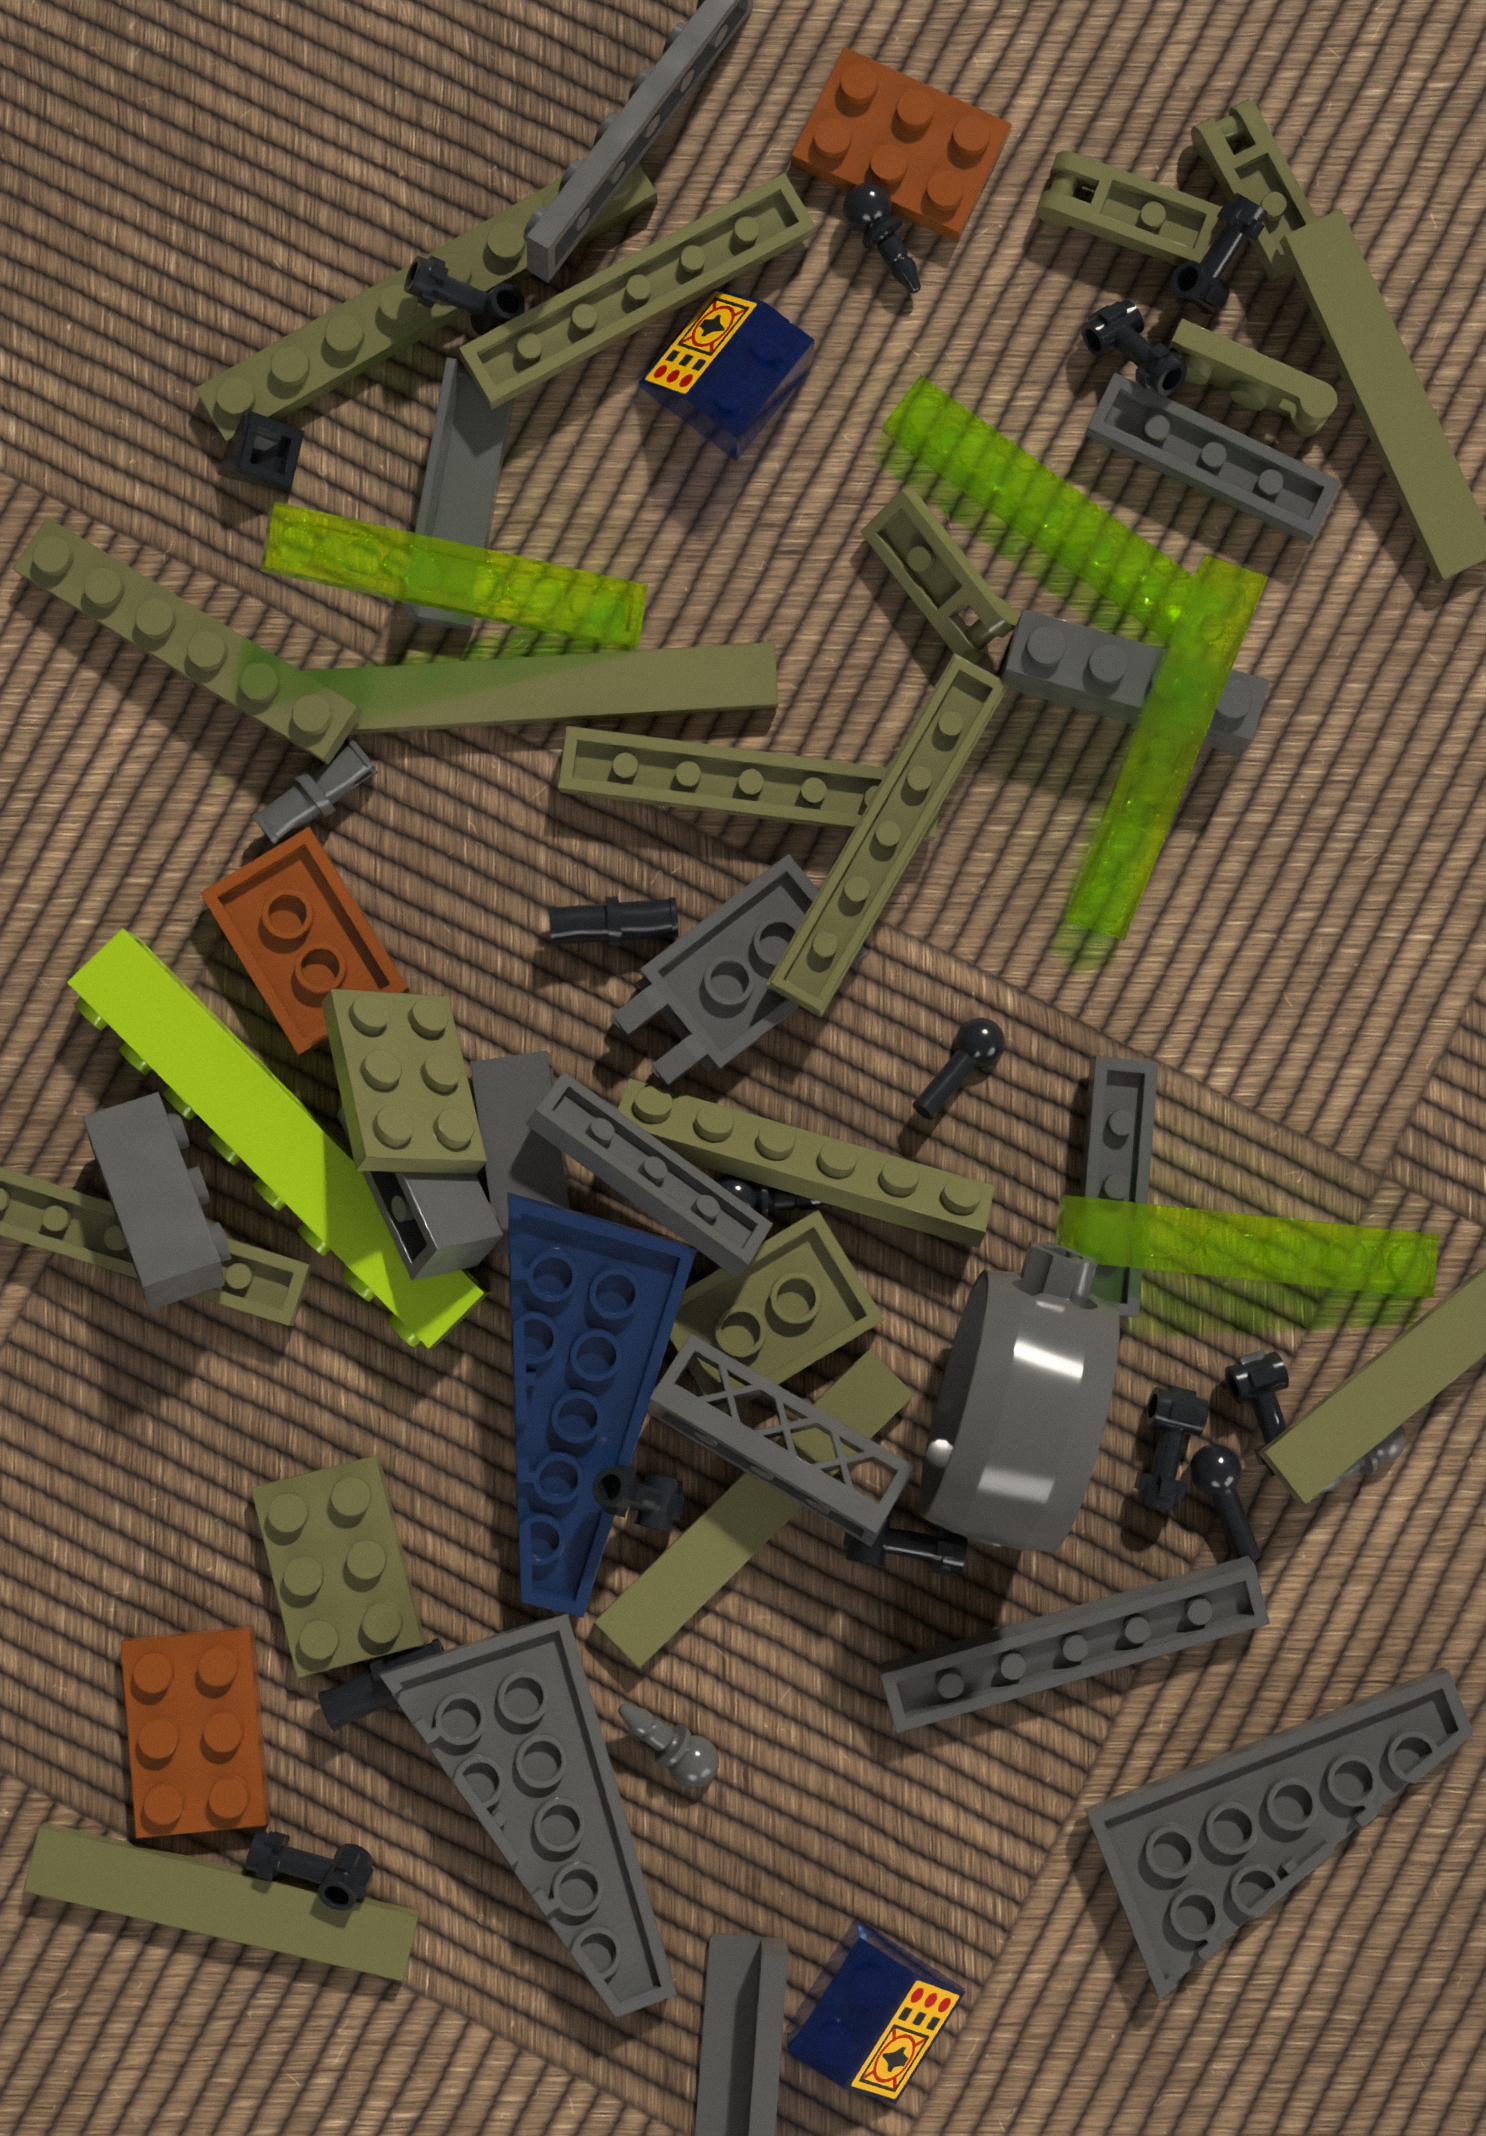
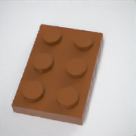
(904, 137)
(300, 935)
(195, 1731)

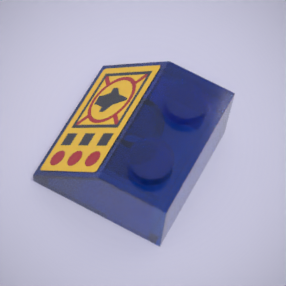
(730, 369)
(872, 2015)

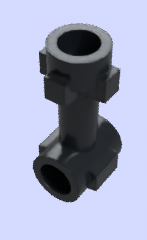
(430, 282)
(1200, 285)
(1119, 329)
(1257, 1379)
(1176, 1413)
(656, 1501)
(944, 1549)
(339, 1878)

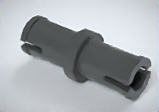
(315, 794)

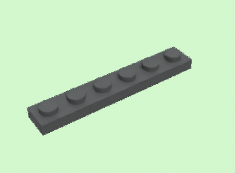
(628, 136)
(1073, 1644)

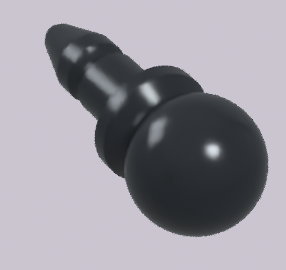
(869, 212)
(762, 1198)

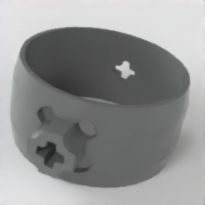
(1022, 1403)

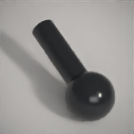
(977, 1045)
(1216, 1473)

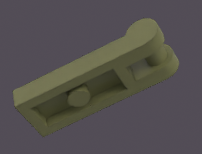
(1256, 174)
(1128, 210)
(1254, 378)
(938, 575)

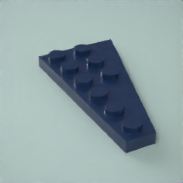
(586, 1352)

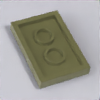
(403, 1082)
(781, 1311)
(338, 1565)

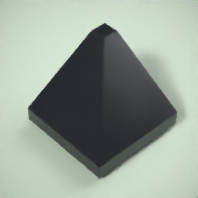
(262, 452)

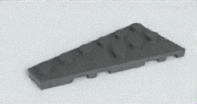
(532, 1764)
(1248, 1825)

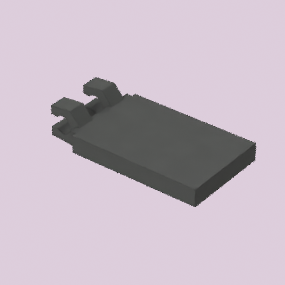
(717, 975)

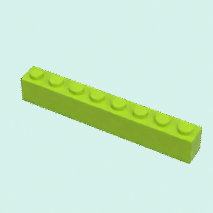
(266, 1128)

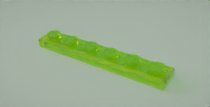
(1040, 506)
(452, 576)
(1165, 745)
(1249, 1246)

